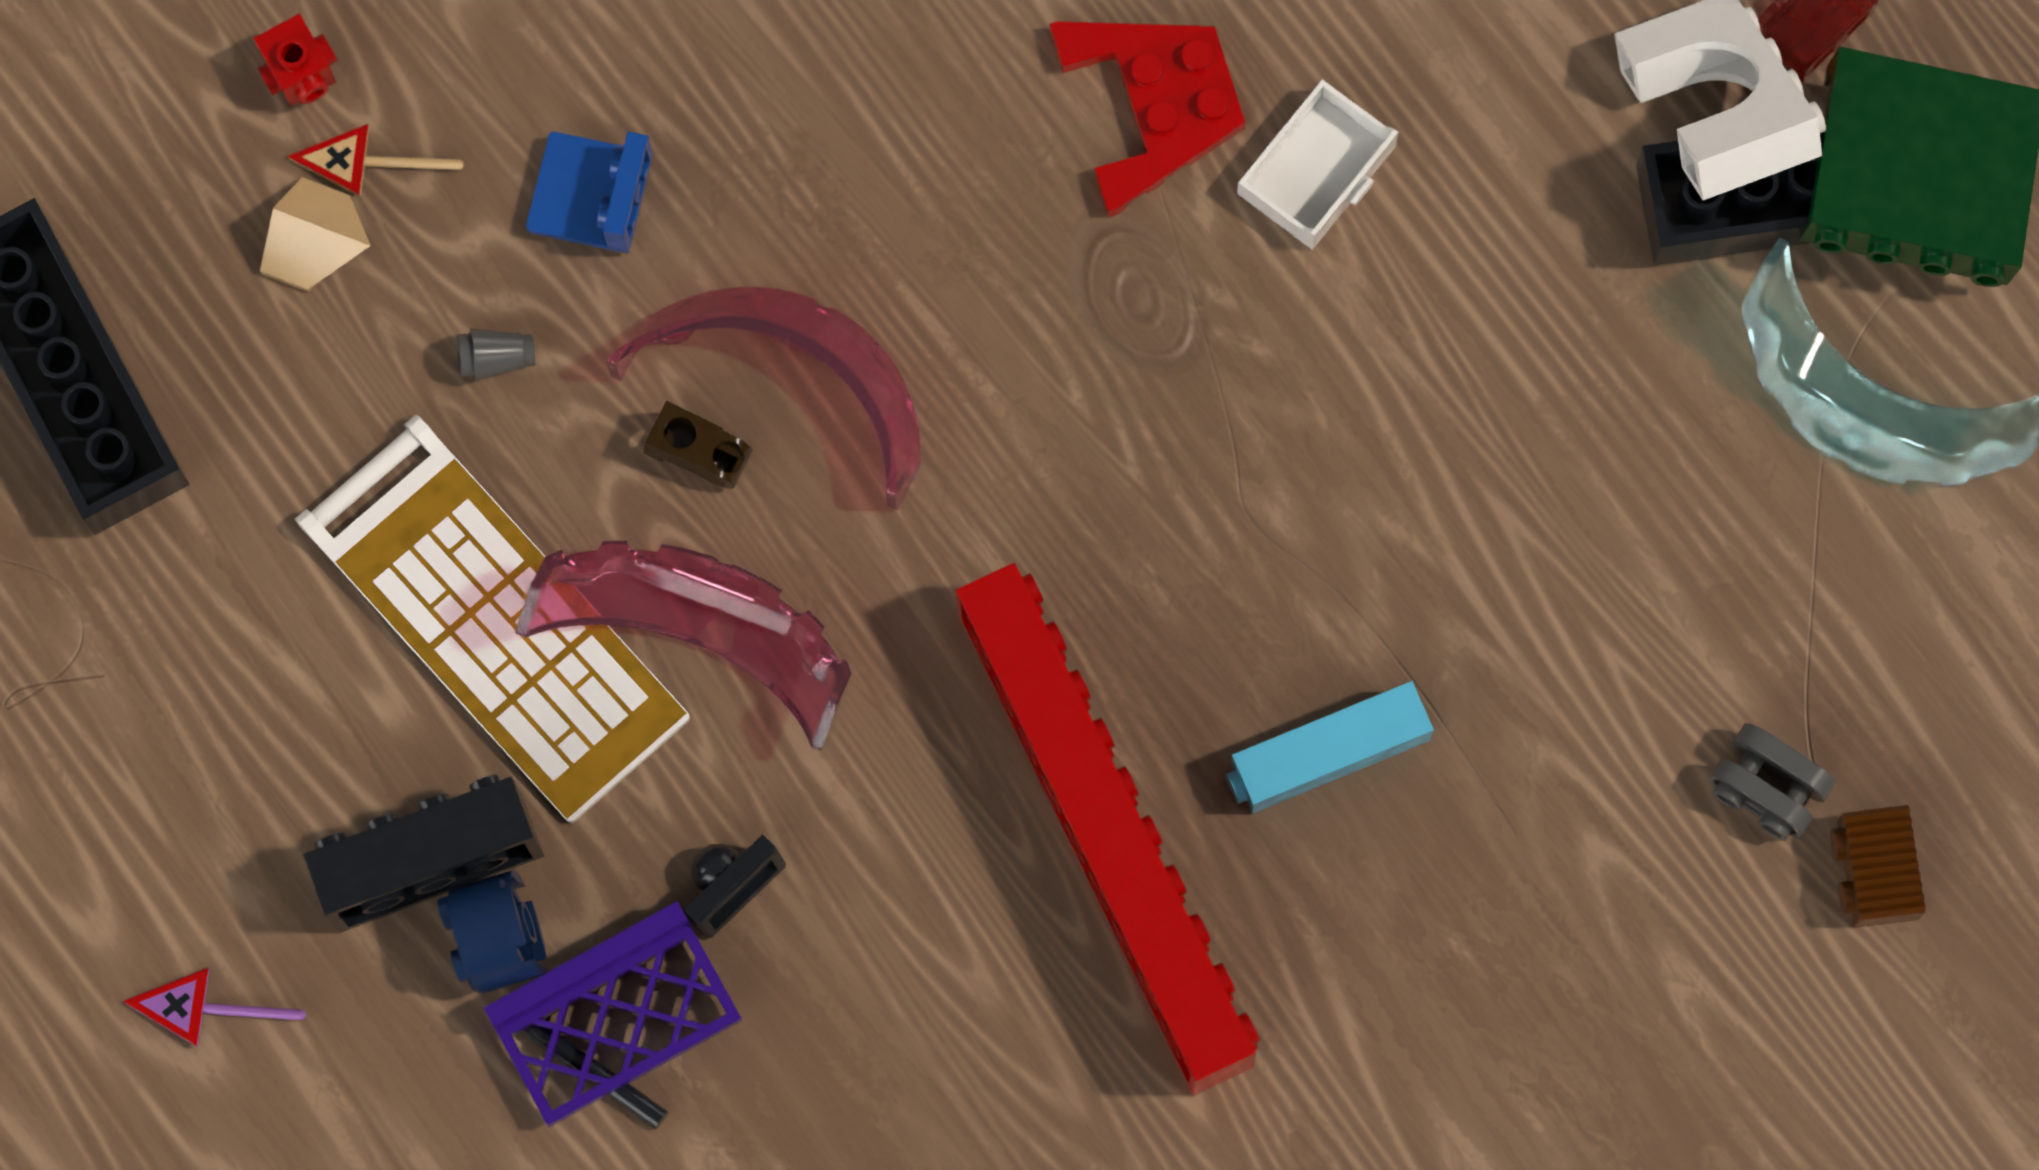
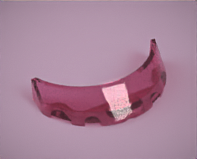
(815, 332)
(701, 604)

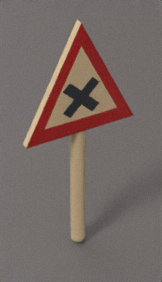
(344, 160)

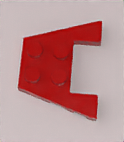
(1175, 91)

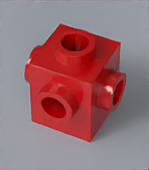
(296, 61)

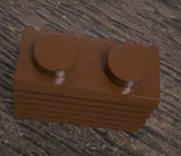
(1878, 866)

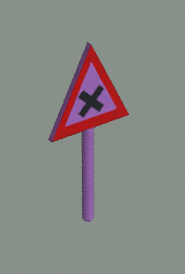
(182, 1003)

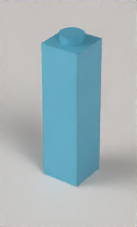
(1329, 748)

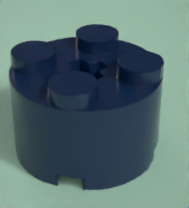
(494, 933)

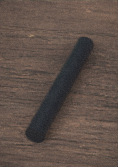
(574, 1058)

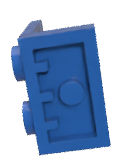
(590, 190)

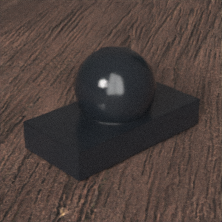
(730, 881)

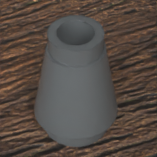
(493, 353)

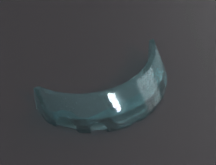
(1858, 417)

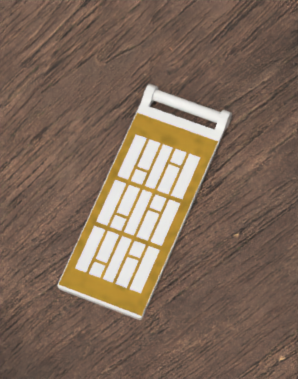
(453, 585)

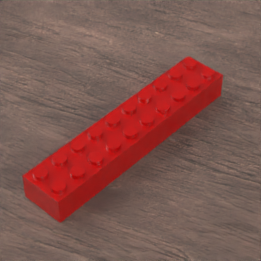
(1105, 830)

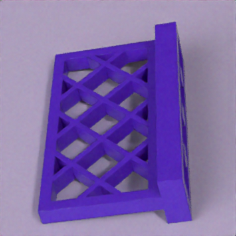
(588, 973)

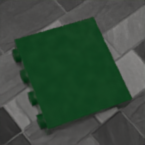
(1925, 167)

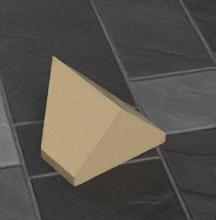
(311, 235)

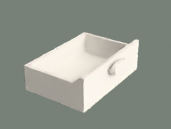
(1318, 164)

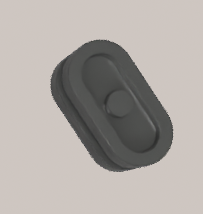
(1779, 812)

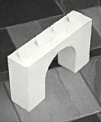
(1724, 43)

